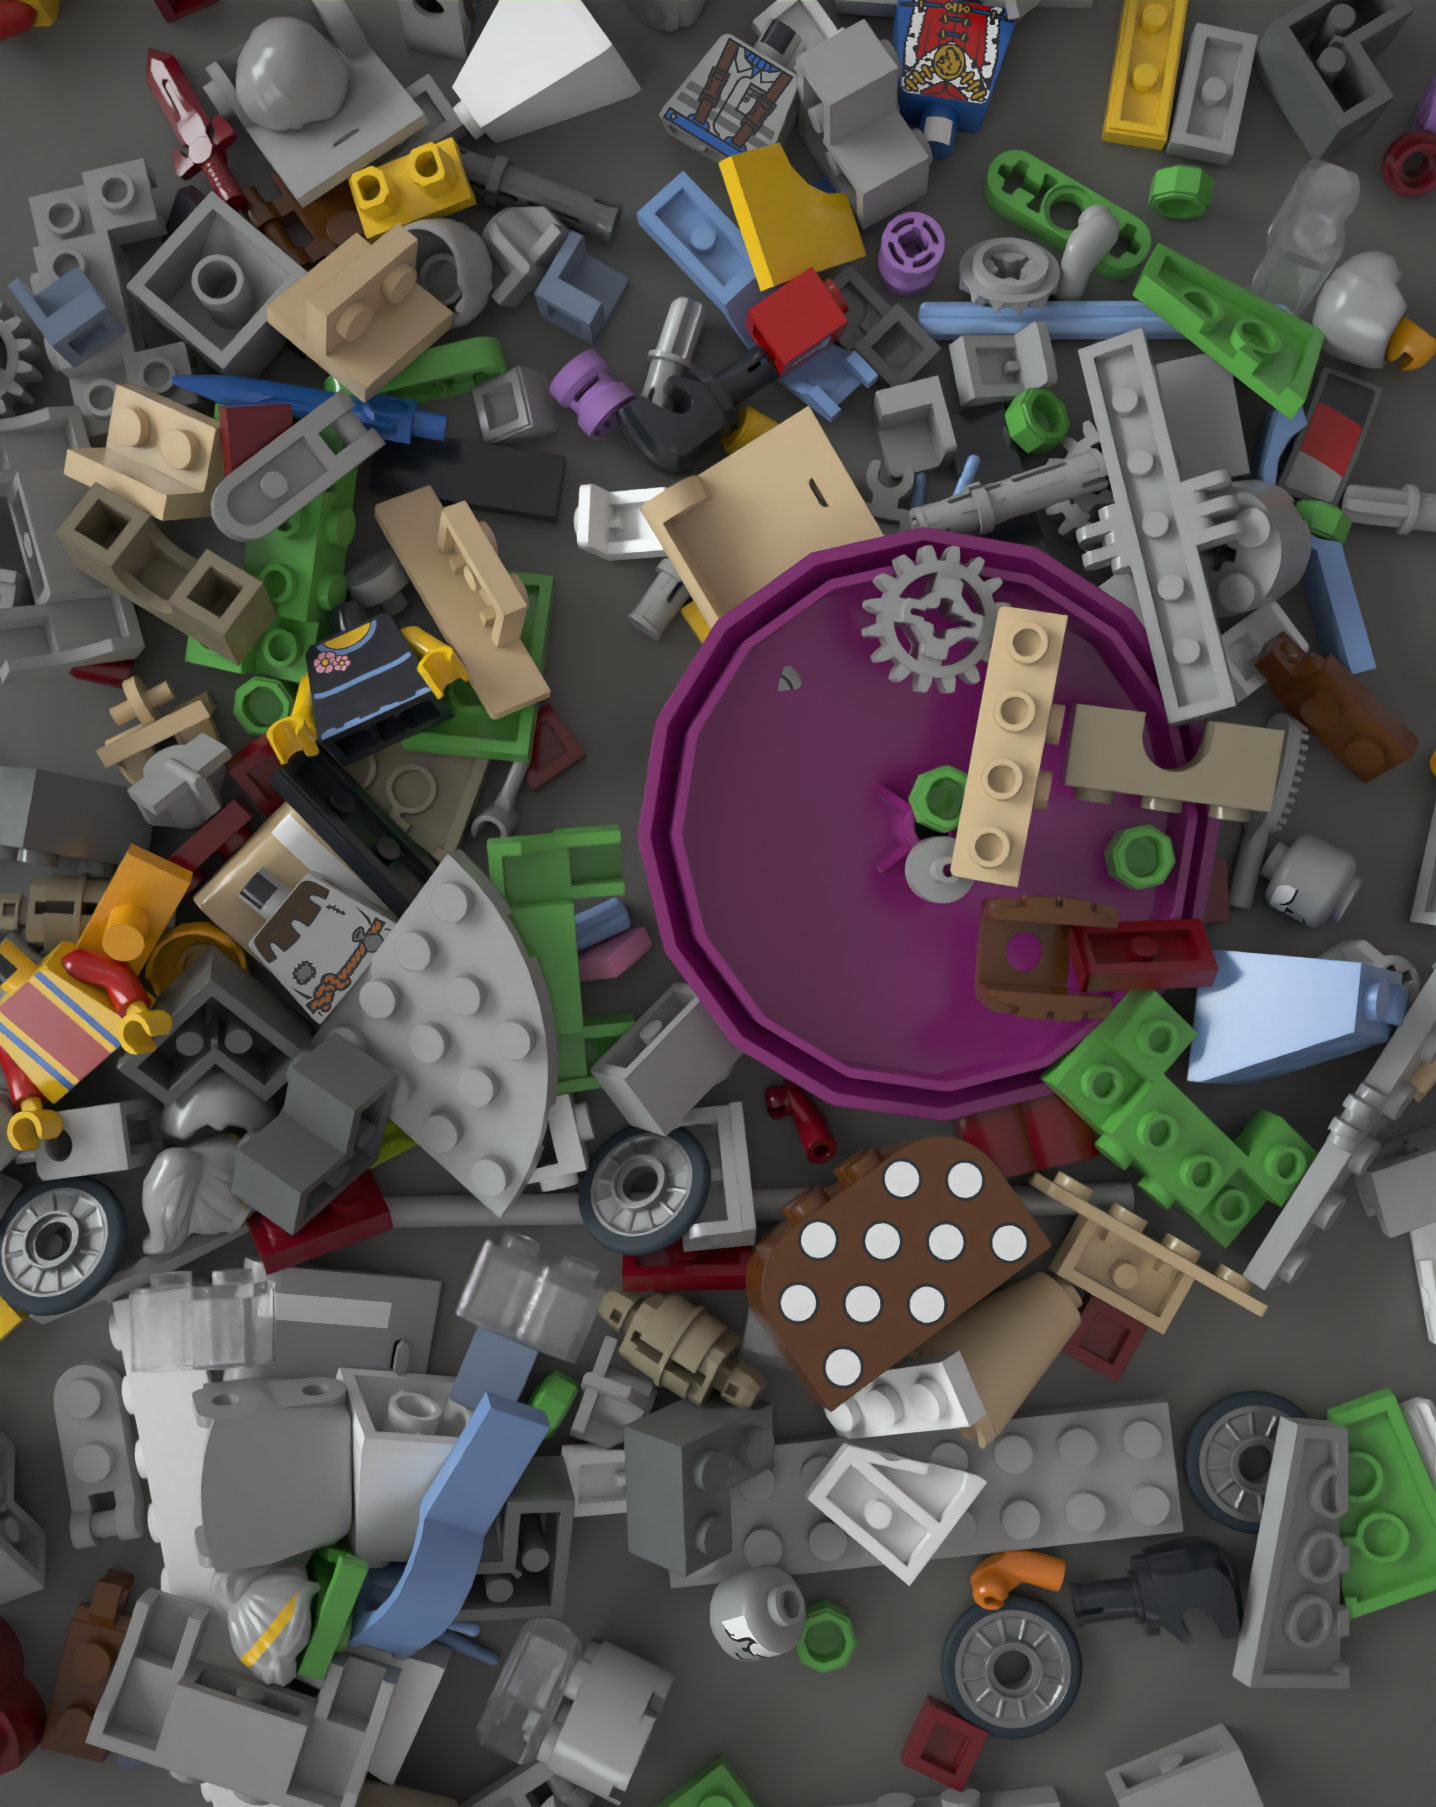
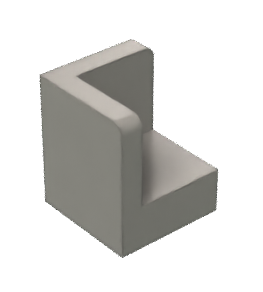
(914, 427)

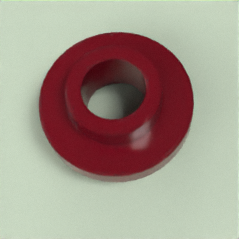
(1410, 182)

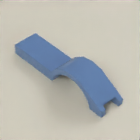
(717, 261)
(1327, 575)
(453, 1527)

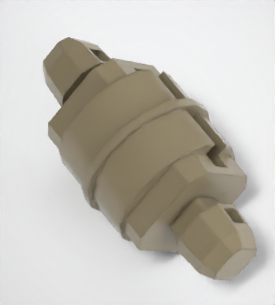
(56, 909)
(681, 1347)

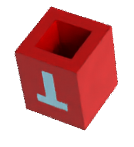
(798, 321)

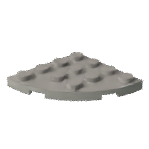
(465, 1030)

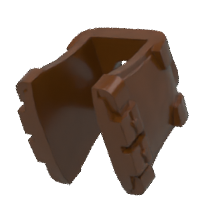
(1043, 988)

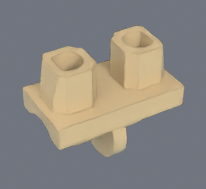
(137, 745)

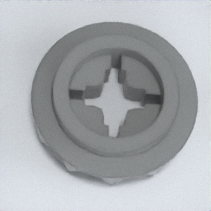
(1008, 259)

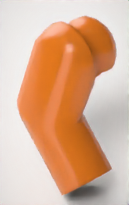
(1006, 1570)

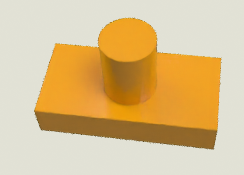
(136, 907)

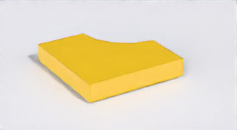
(786, 219)

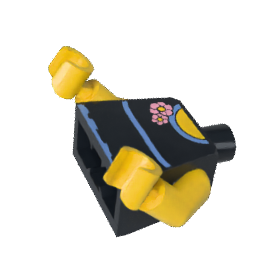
(367, 688)

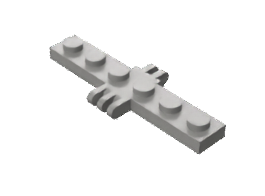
(1159, 528)
(1349, 1145)

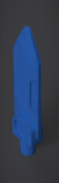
(390, 416)

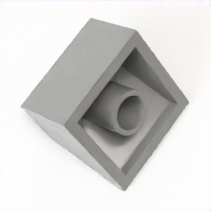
(215, 289)

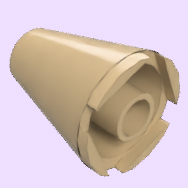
(1009, 1345)

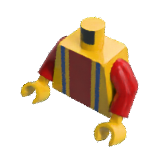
(62, 1024)

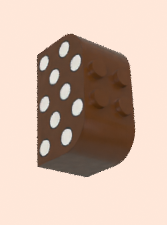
(885, 1260)

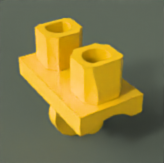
(411, 188)

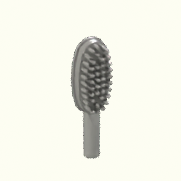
(1261, 823)

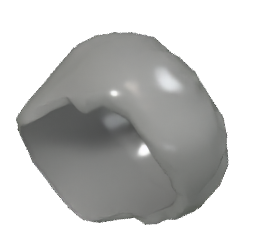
(289, 75)
(453, 267)
(1361, 309)
(215, 1106)

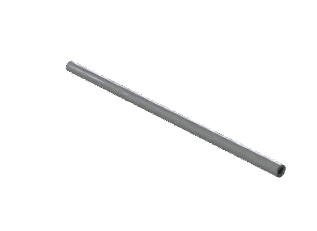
(563, 1208)

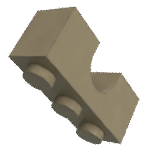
(134, 558)
(1230, 770)

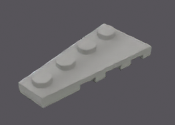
(1294, 1585)

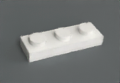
(912, 1398)

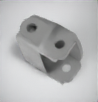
(272, 1469)

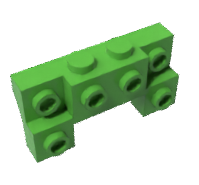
(303, 578)
(539, 882)
(1148, 1123)

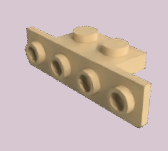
(467, 594)
(1009, 746)
(1126, 1267)

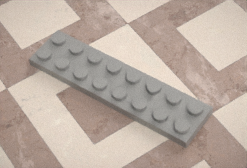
(1048, 1484)

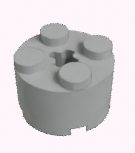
(1268, 556)
(610, 1721)

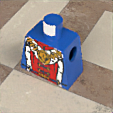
(948, 65)

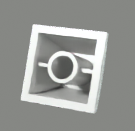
(537, 69)
(398, 1445)

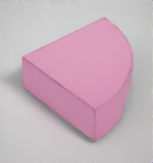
(613, 955)

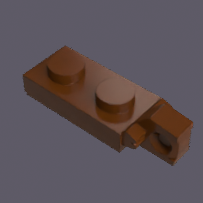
(1336, 708)
(86, 1667)

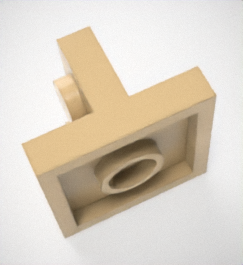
(362, 312)
(155, 456)

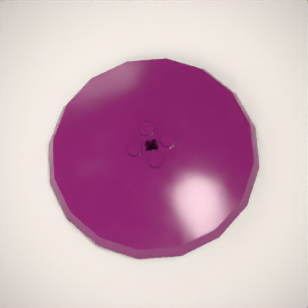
(789, 825)

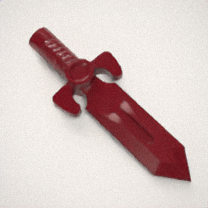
(193, 129)

